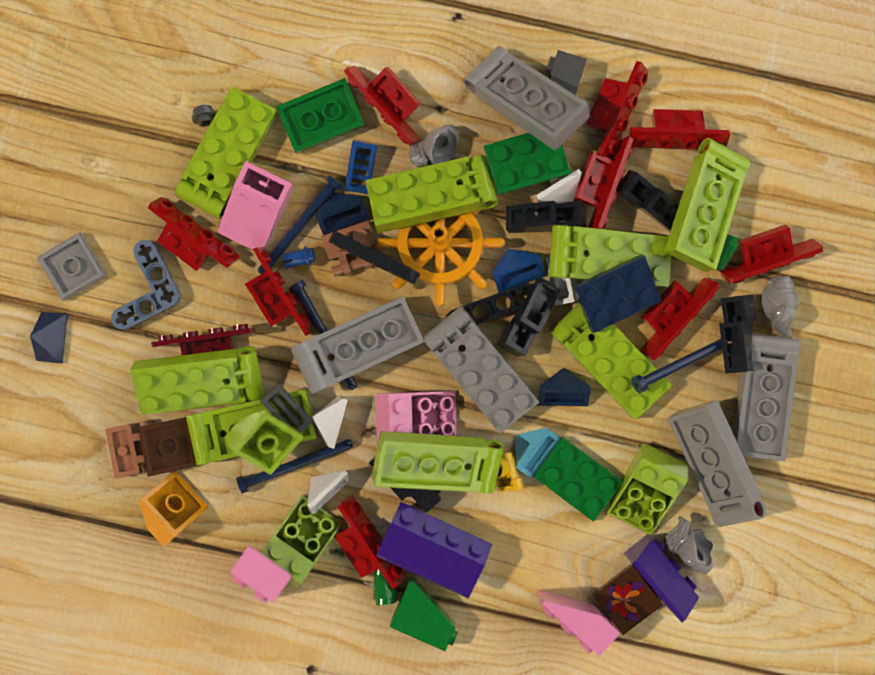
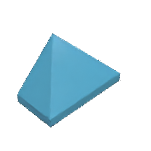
(533, 449)

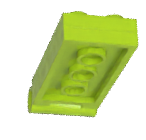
(226, 146)
(431, 193)
(707, 206)
(604, 251)
(610, 361)
(197, 380)
(207, 426)
(436, 462)

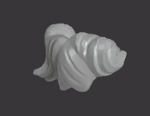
(436, 148)
(779, 303)
(691, 546)

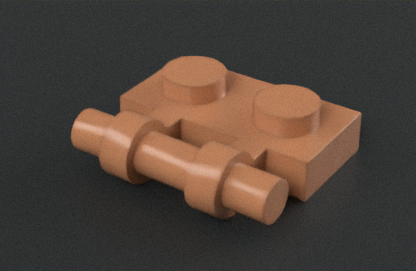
(361, 233)
(124, 449)

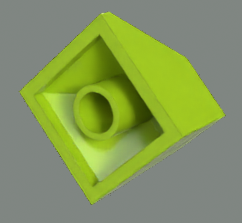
(263, 440)

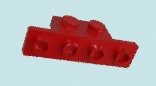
(390, 98)
(615, 106)
(676, 131)
(600, 181)
(188, 239)
(767, 252)
(271, 296)
(674, 313)
(362, 543)

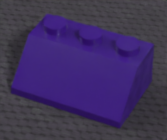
(663, 576)

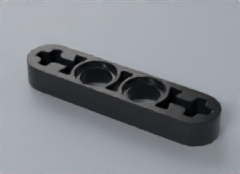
(374, 257)
(490, 304)

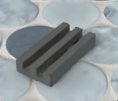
(272, 394)

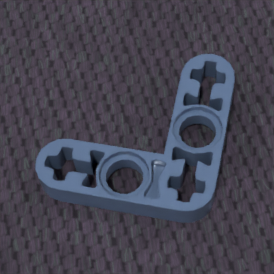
(155, 296)

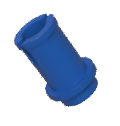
(299, 257)

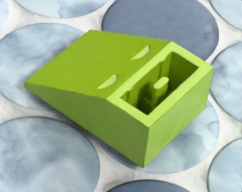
(648, 488)
(301, 540)

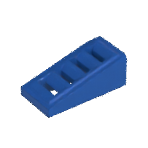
(352, 165)

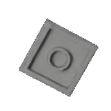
(72, 266)

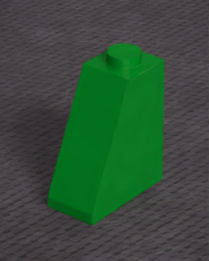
(423, 617)

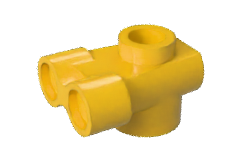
(508, 476)

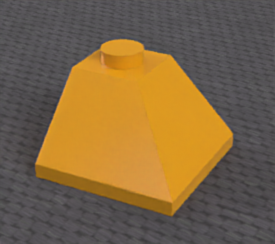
(171, 508)

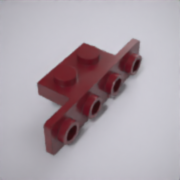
(213, 341)

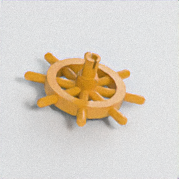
(441, 243)

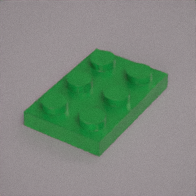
(320, 116)
(524, 162)
(578, 479)

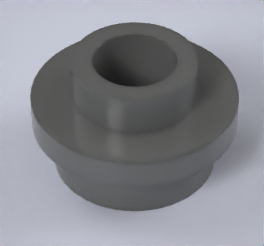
(203, 115)

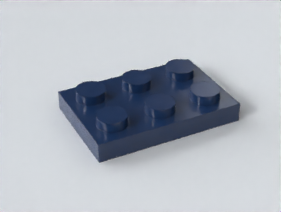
(617, 293)

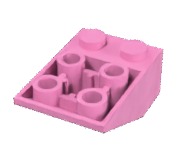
(255, 207)
(417, 412)
(260, 574)
(583, 618)

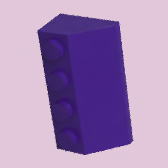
(434, 550)

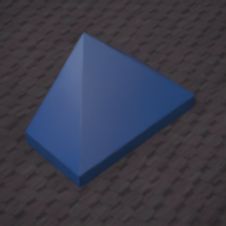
(516, 269)

